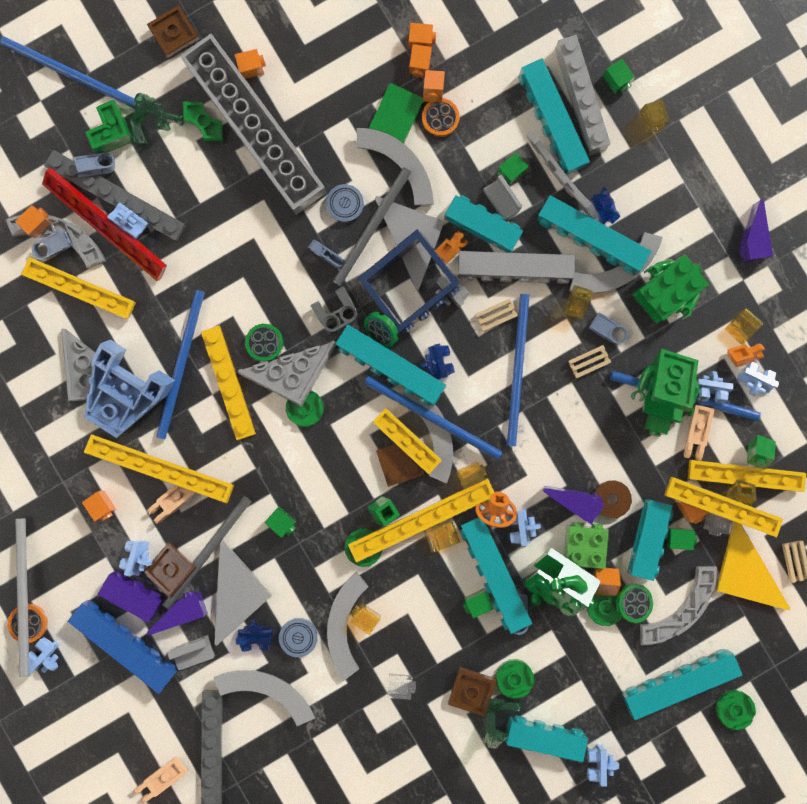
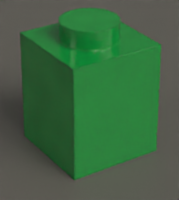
(619, 76)
(512, 168)
(657, 426)
(761, 452)
(383, 511)
(281, 522)
(681, 539)
(478, 603)

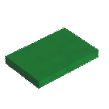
(397, 112)

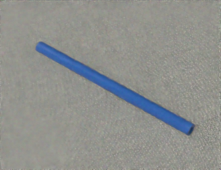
(67, 71)
(180, 364)
(518, 370)
(710, 403)
(432, 417)

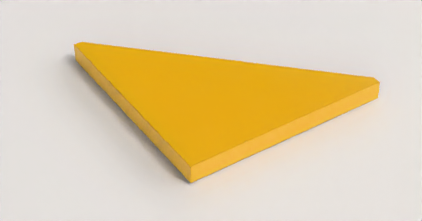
(745, 572)

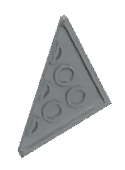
(404, 221)
(77, 366)
(291, 374)
(237, 593)

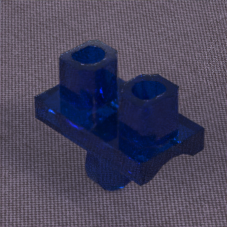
(605, 207)
(436, 363)
(254, 635)

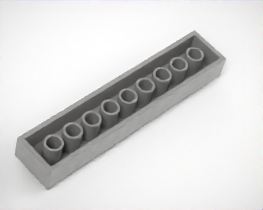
(253, 124)

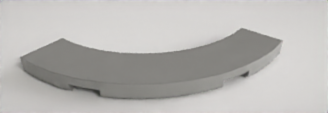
(402, 156)
(572, 190)
(80, 240)
(616, 277)
(441, 442)
(687, 614)
(338, 622)
(269, 685)

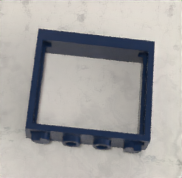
(392, 257)

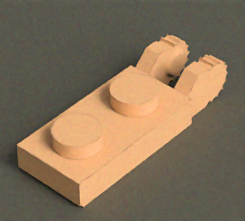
(698, 431)
(170, 502)
(162, 778)

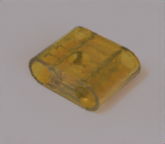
(743, 326)
(442, 536)

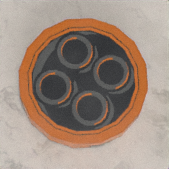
(440, 118)
(36, 623)

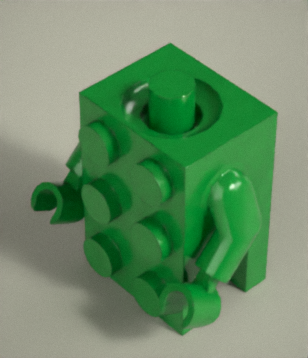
(670, 288)
(669, 386)
(561, 584)

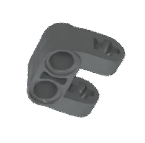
(337, 315)

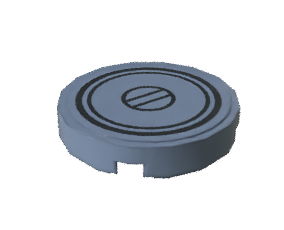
(345, 203)
(298, 637)

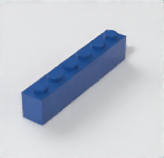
(122, 645)

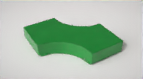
(196, 115)

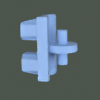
(128, 220)
(758, 382)
(713, 385)
(522, 536)
(137, 559)
(46, 648)
(600, 773)

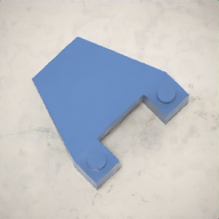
(116, 395)

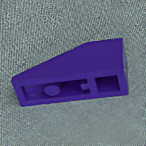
(756, 238)
(579, 502)
(186, 609)

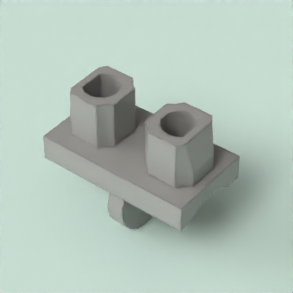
(457, 299)

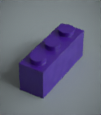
(131, 596)

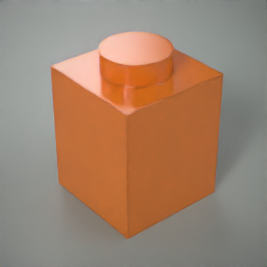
(421, 35)
(420, 60)
(250, 63)
(433, 86)
(33, 221)
(99, 506)
(691, 513)
(609, 581)

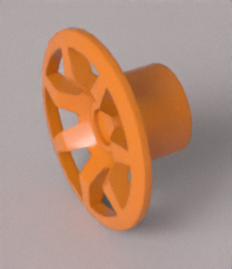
(497, 507)

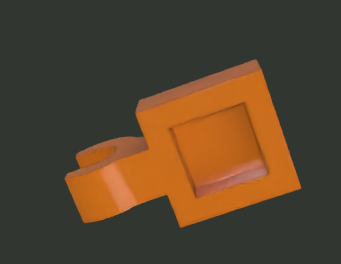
(450, 249)
(743, 355)

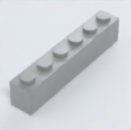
(582, 95)
(516, 266)

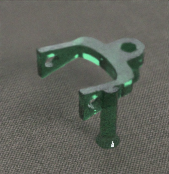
(144, 106)
(490, 735)

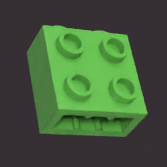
(586, 545)

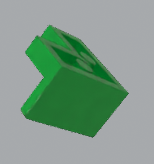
(113, 132)

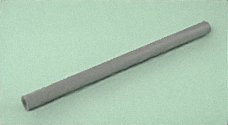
(22, 597)

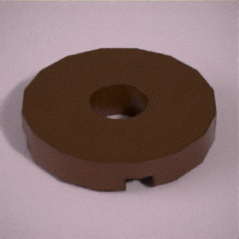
(623, 495)

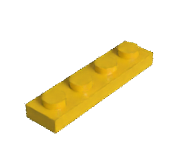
(407, 441)

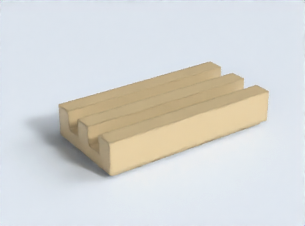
(510, 308)
(603, 355)
(800, 577)

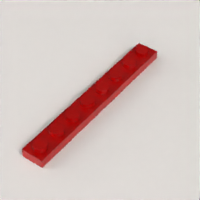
(99, 221)

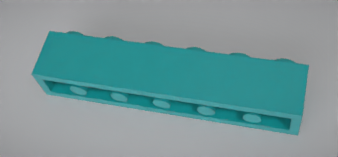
(553, 116)
(593, 235)
(391, 365)
(496, 574)
(681, 684)

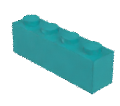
(483, 224)
(650, 539)
(546, 739)

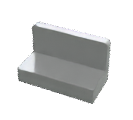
(503, 198)
(192, 652)

